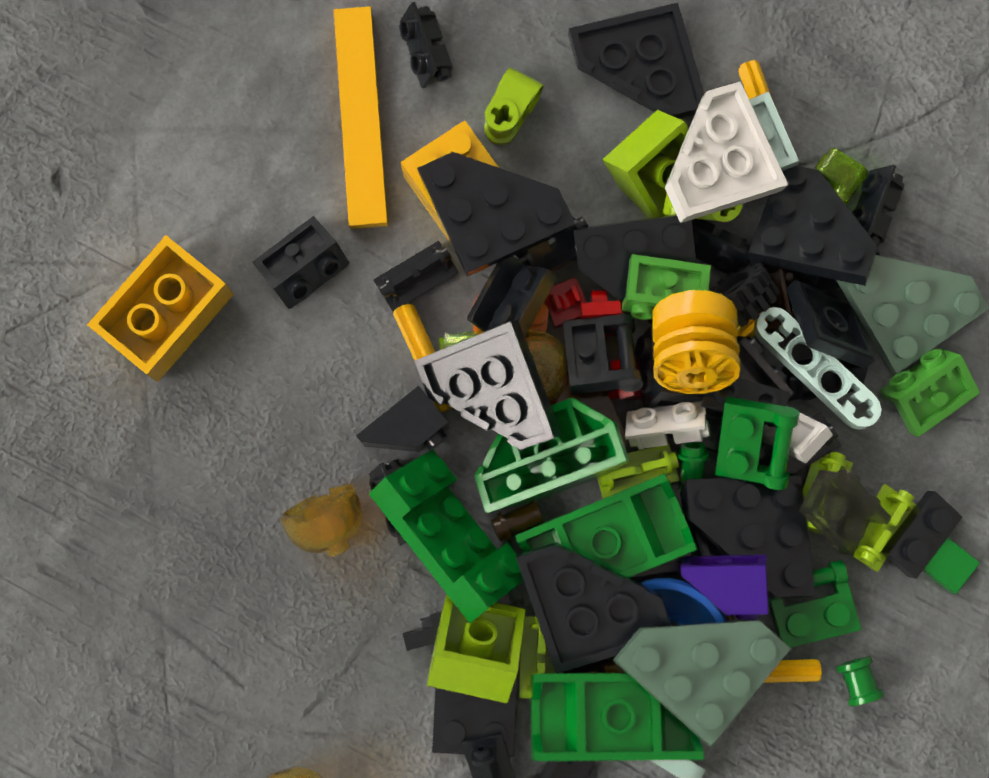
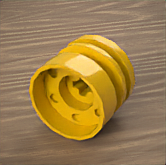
(695, 342)

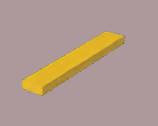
(360, 118)

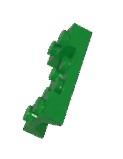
(623, 530)
(446, 535)
(604, 721)

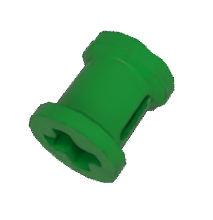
(860, 681)

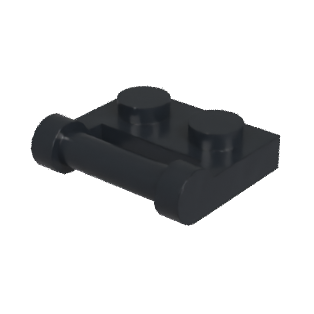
(588, 355)

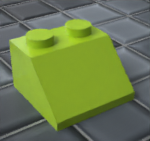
(646, 160)
(477, 655)

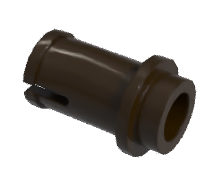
(516, 521)

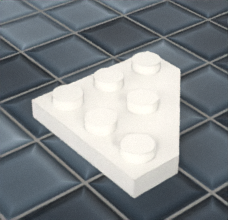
(723, 157)

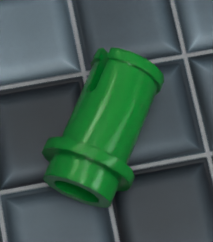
(692, 461)

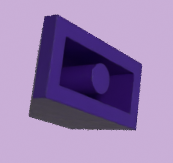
(731, 582)

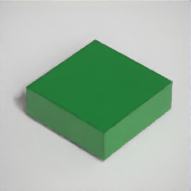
(951, 566)

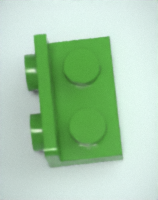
(657, 278)
(931, 390)

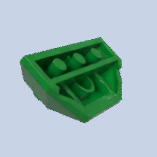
(584, 452)

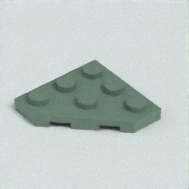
(912, 308)
(703, 669)

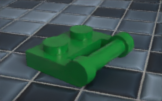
(742, 442)
(821, 616)

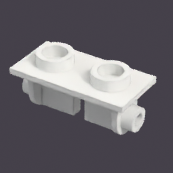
(649, 426)

